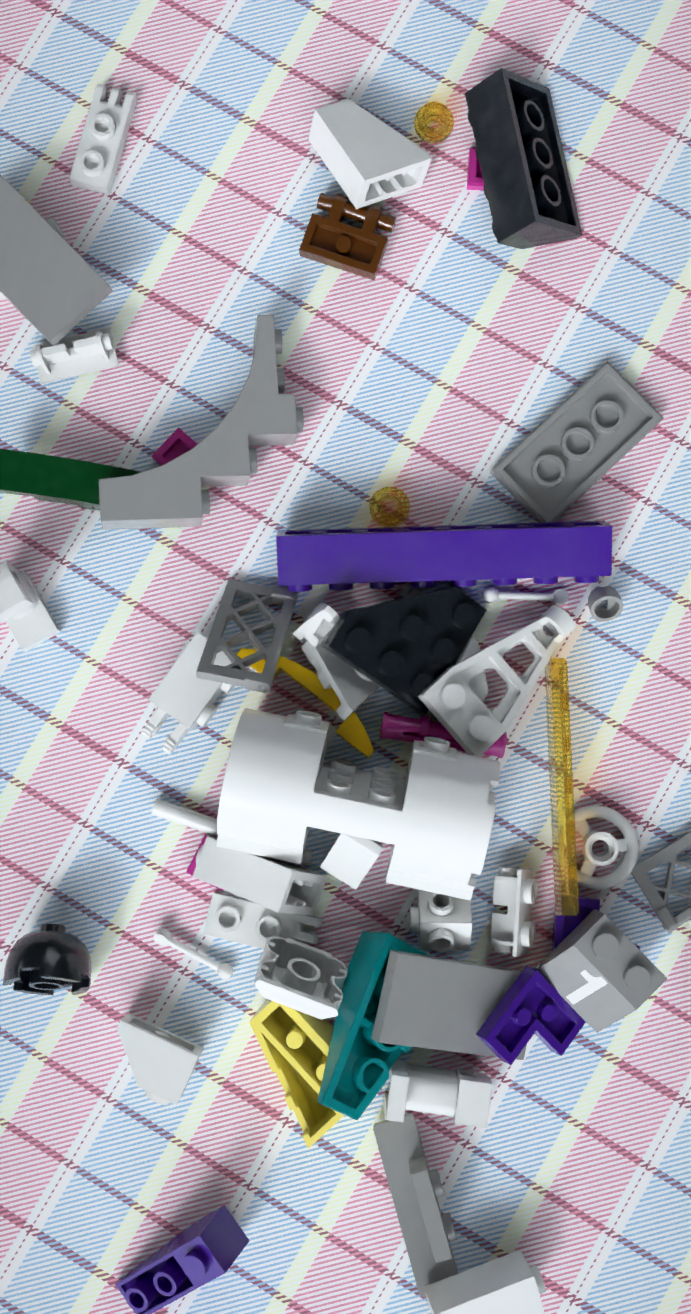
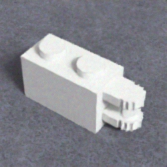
(185, 695)

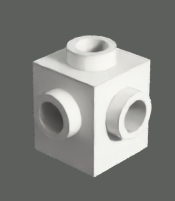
(441, 922)

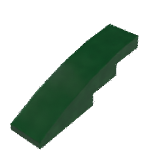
(55, 478)

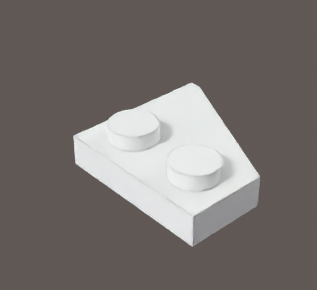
(348, 683)

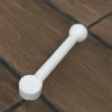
(558, 597)
(164, 938)

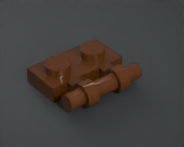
(344, 245)

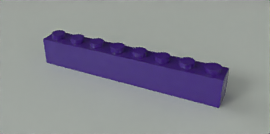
(444, 554)

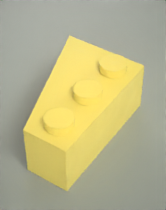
(297, 1052)

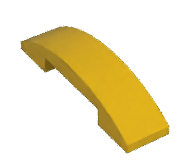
(350, 730)

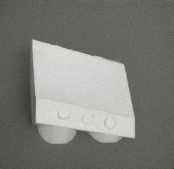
(301, 977)

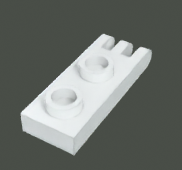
(103, 140)
(254, 924)

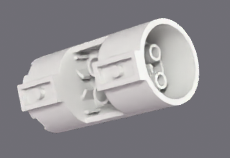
(283, 787)

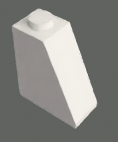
(366, 154)
(260, 879)
(491, 1288)

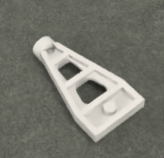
(463, 711)

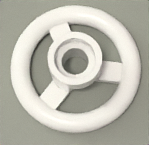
(611, 847)

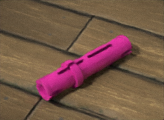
(411, 729)

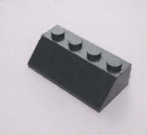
(522, 161)

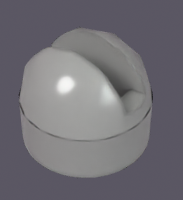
(613, 603)

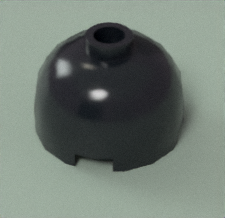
(48, 962)

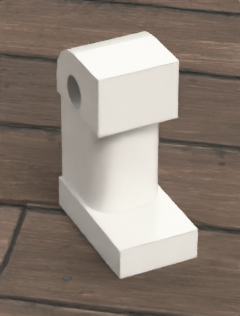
(24, 608)
(438, 1091)

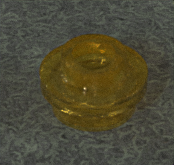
(435, 112)
(389, 519)

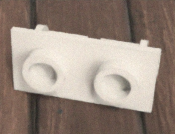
(75, 356)
(515, 926)

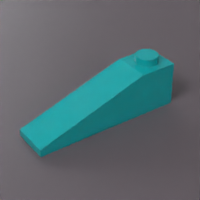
(356, 1062)

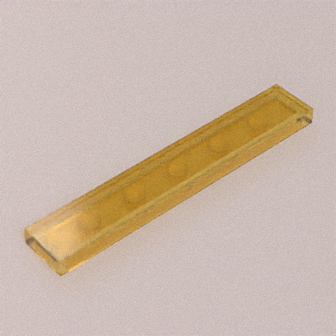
(561, 788)

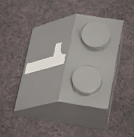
(601, 972)

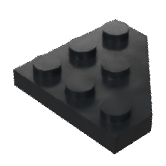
(406, 640)

